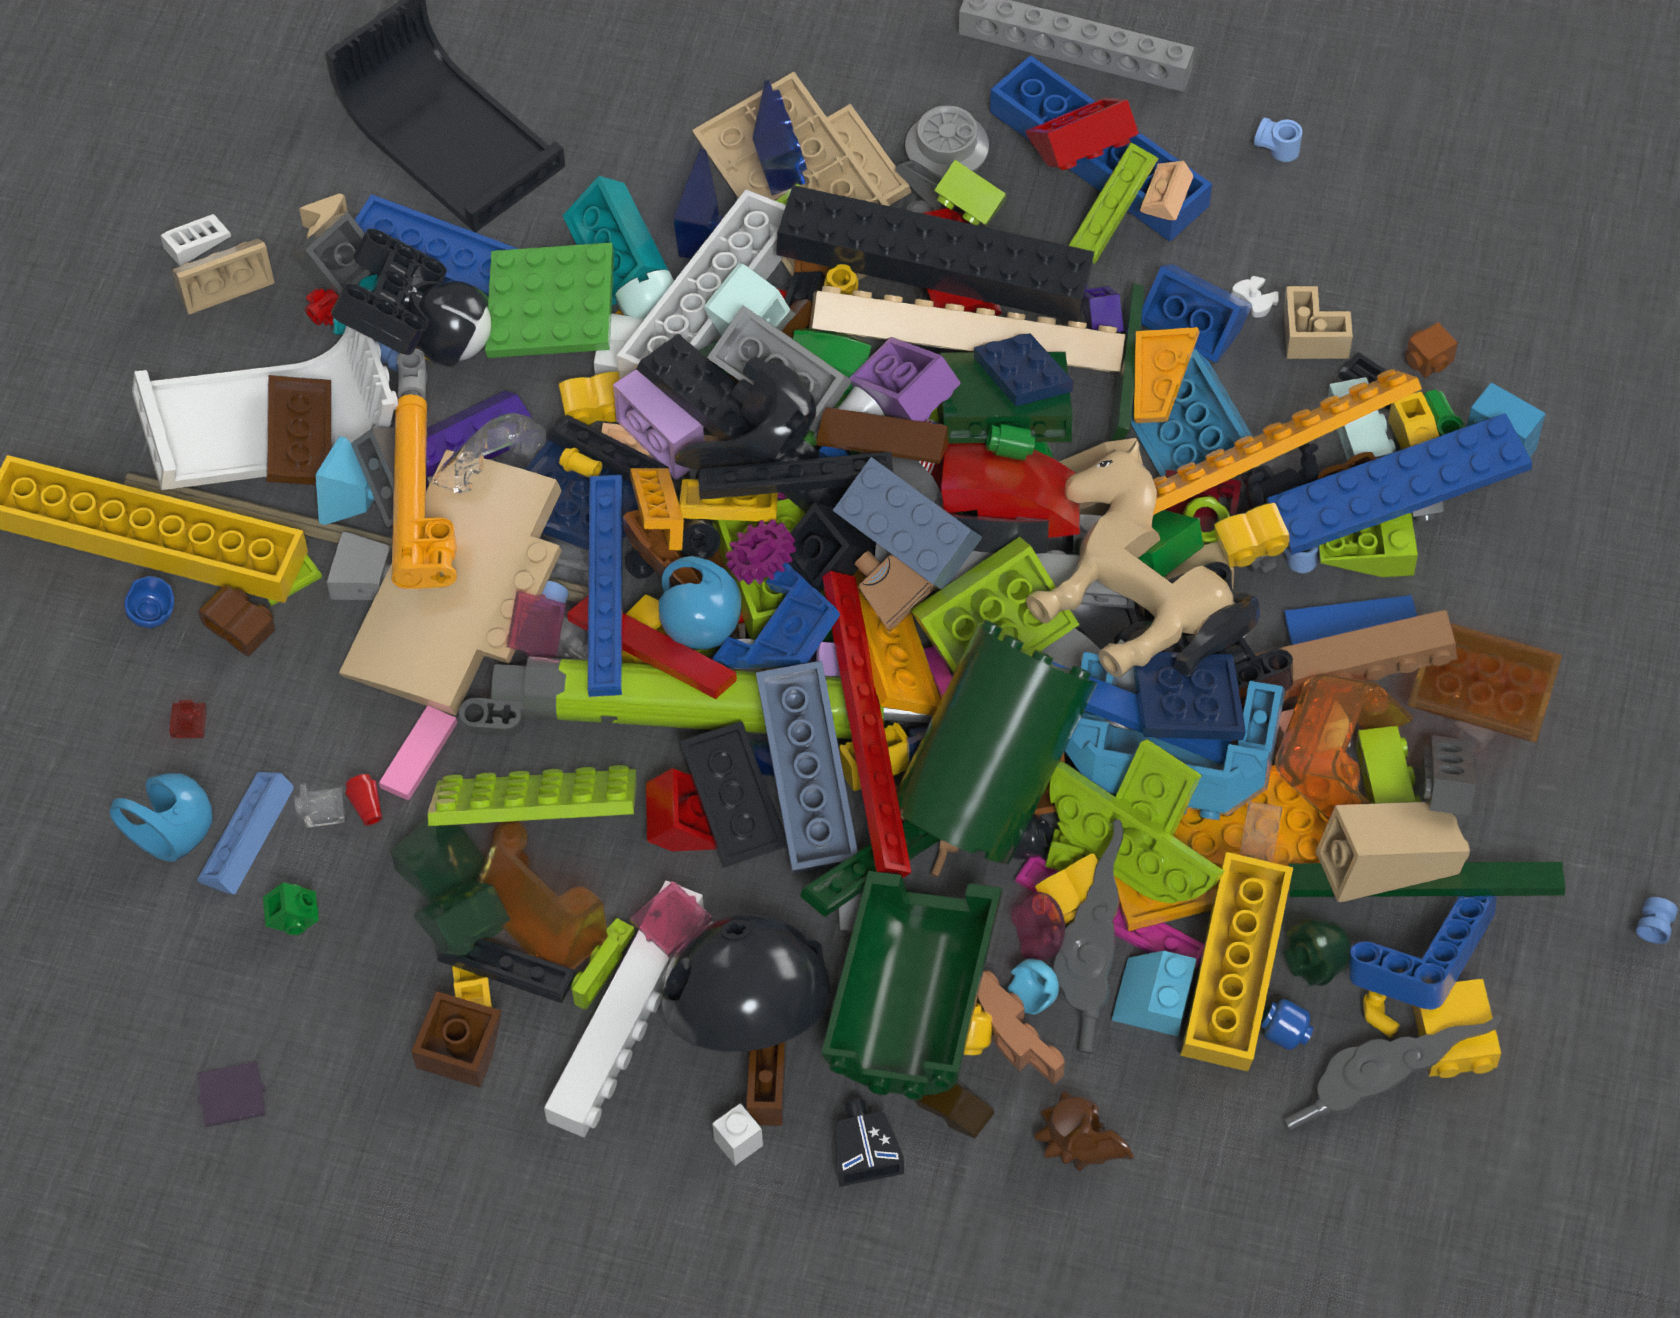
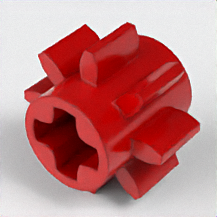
(320, 306)

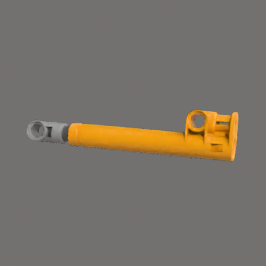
(418, 543)

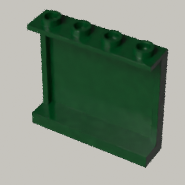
(981, 403)

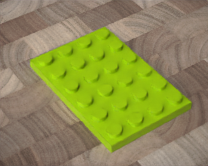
(533, 796)

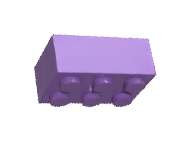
(906, 380)

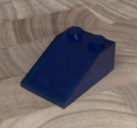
(697, 210)

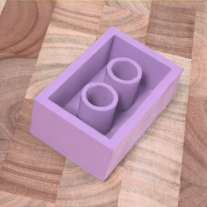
(655, 420)

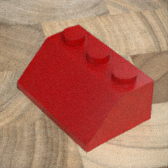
(1084, 132)

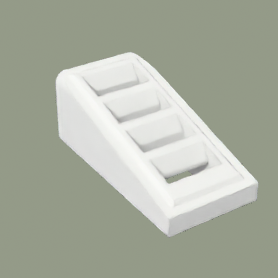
(191, 249)

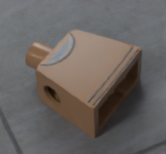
(891, 588)

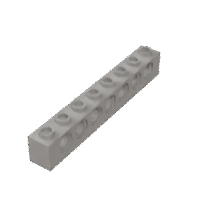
(1078, 41)

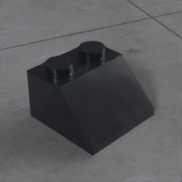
(825, 544)

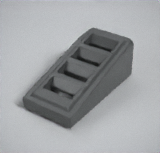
(922, 181)

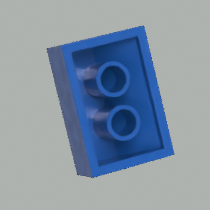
(1187, 301)

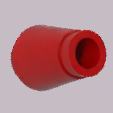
(364, 797)

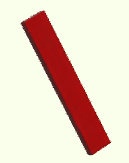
(665, 654)

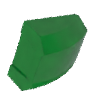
(837, 349)

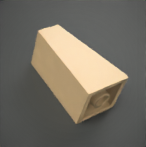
(1389, 848)

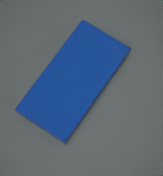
(1336, 619)

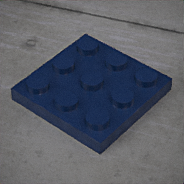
(1191, 706)

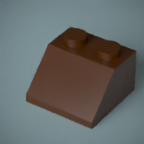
(457, 1039)

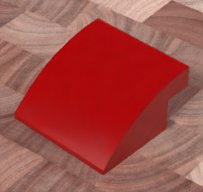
(1008, 487)

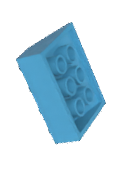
(1198, 423)

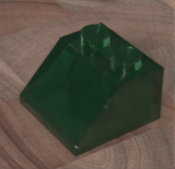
(437, 859)
(463, 917)

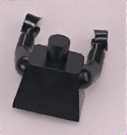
(1265, 483)

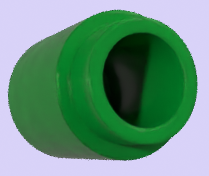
(1010, 441)

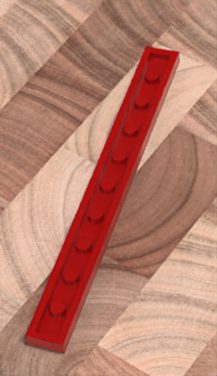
(867, 727)

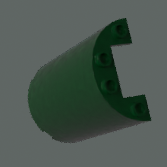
(993, 744)
(910, 987)

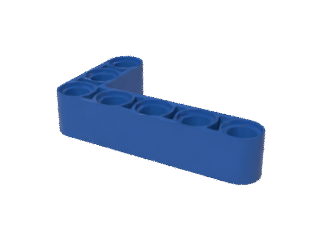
(1429, 979)

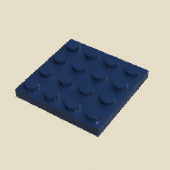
(571, 512)

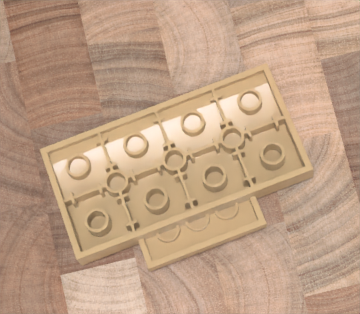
(836, 149)
(434, 639)

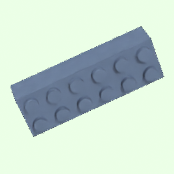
(807, 766)

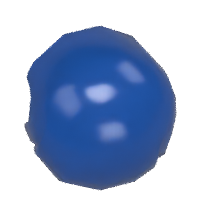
(149, 602)

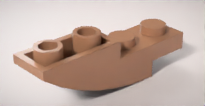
(1013, 1038)

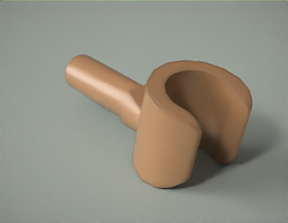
(942, 855)

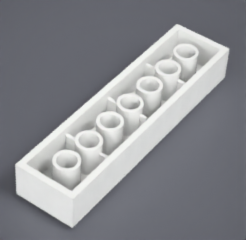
(743, 237)

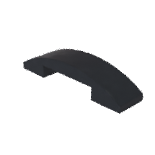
(999, 532)

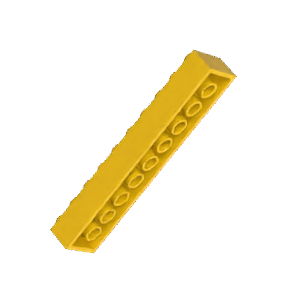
(150, 529)

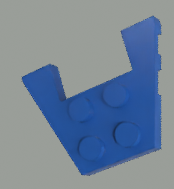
(790, 633)

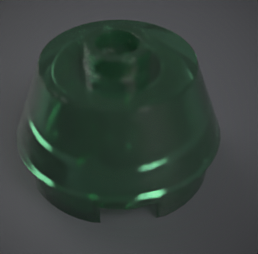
(1317, 951)

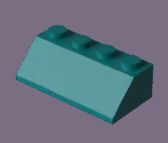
(610, 216)

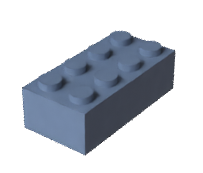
(907, 523)

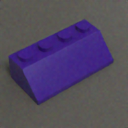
(457, 429)

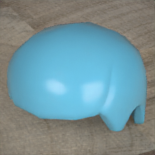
(1035, 985)

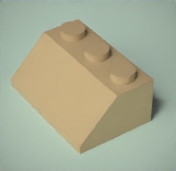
(223, 275)

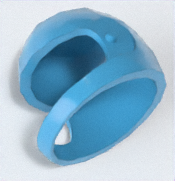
(703, 612)
(178, 820)

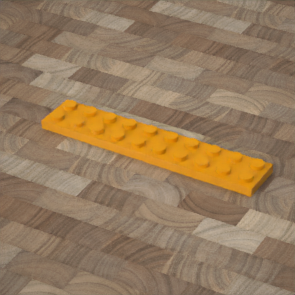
(1279, 438)

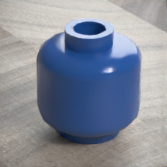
(1286, 1024)

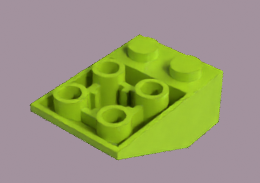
(1377, 550)

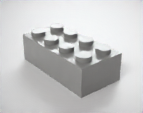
(754, 336)

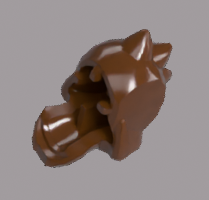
(1078, 1135)

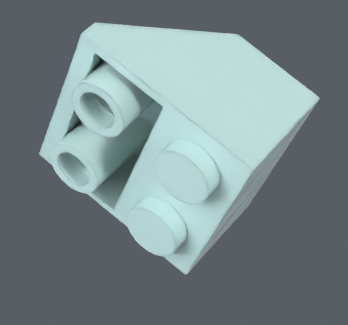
(745, 289)

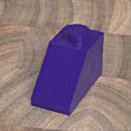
(1102, 308)

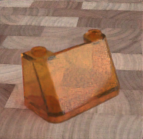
(541, 922)

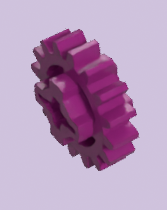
(760, 552)

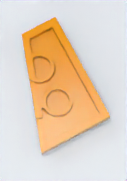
(1159, 370)

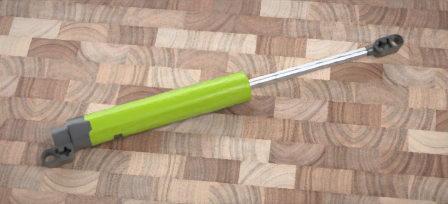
(649, 698)

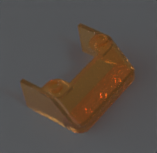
(1319, 732)

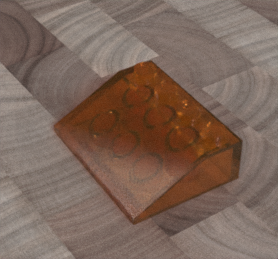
(1490, 684)

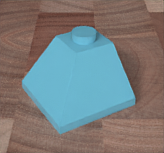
(341, 485)

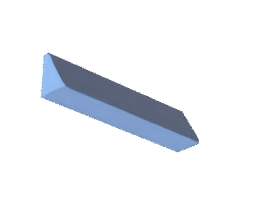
(246, 832)

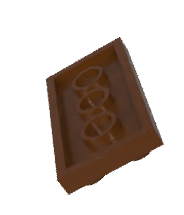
(297, 428)

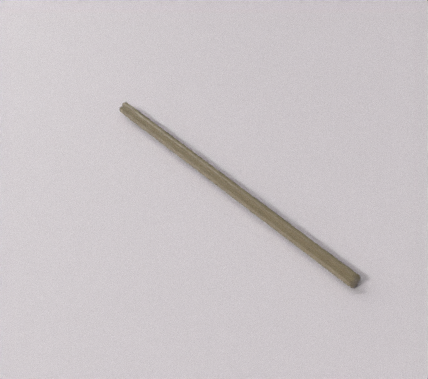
(309, 525)

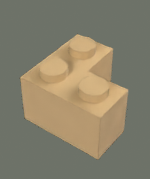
(1314, 332)

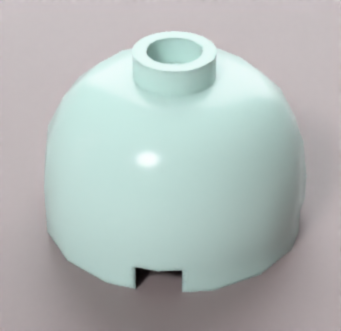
(640, 298)

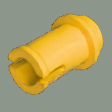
(579, 463)

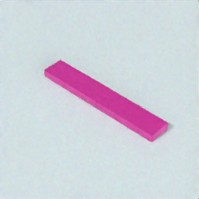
(1149, 939)

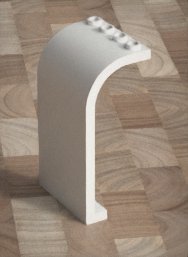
(217, 422)

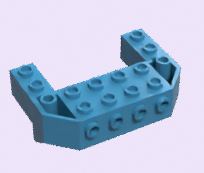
(1106, 752)

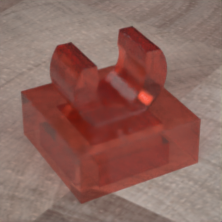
(188, 719)

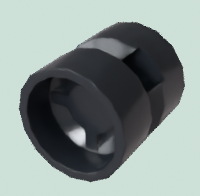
(700, 538)

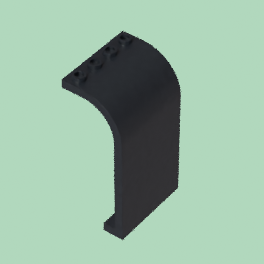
(436, 117)

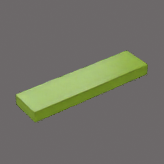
(1114, 200)

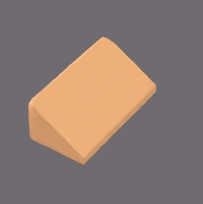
(1167, 190)

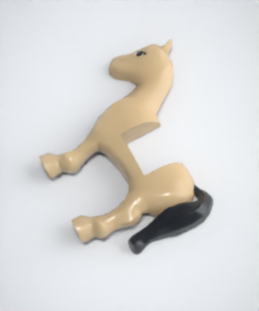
(1109, 553)

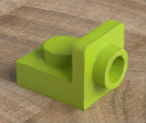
(1062, 852)

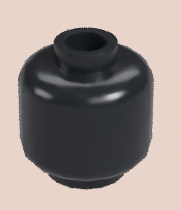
(1034, 840)

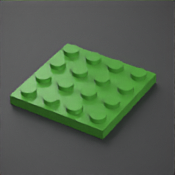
(550, 300)

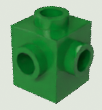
(290, 908)

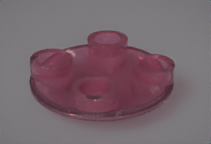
(1039, 926)

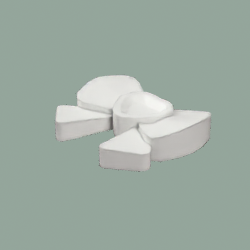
(1249, 292)

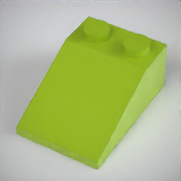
(970, 194)

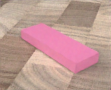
(418, 753)

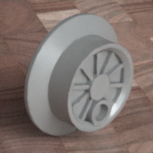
(947, 136)

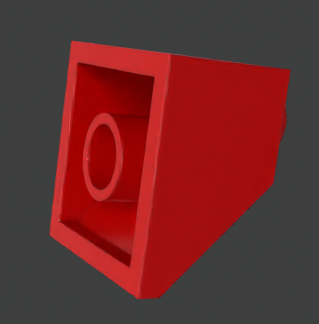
(675, 814)

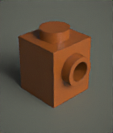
(1431, 350)

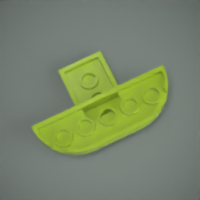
(1150, 810)

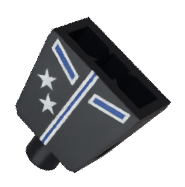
(866, 1146)

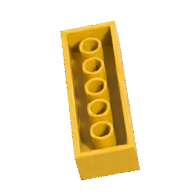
(1237, 962)

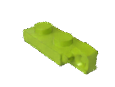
(602, 964)

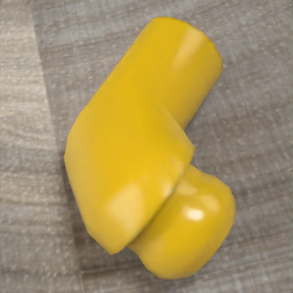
(1375, 1014)

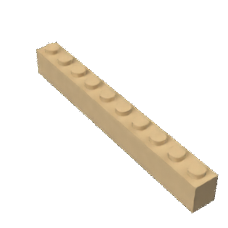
(960, 330)

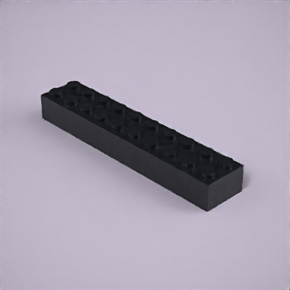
(935, 253)

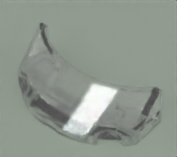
(509, 430)

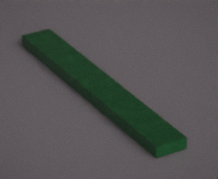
(1473, 880)

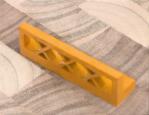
(667, 513)

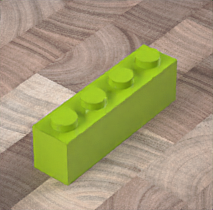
(1384, 766)

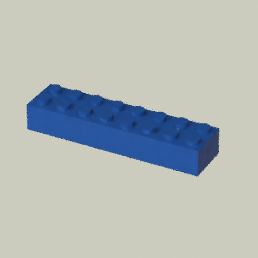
(1038, 94)

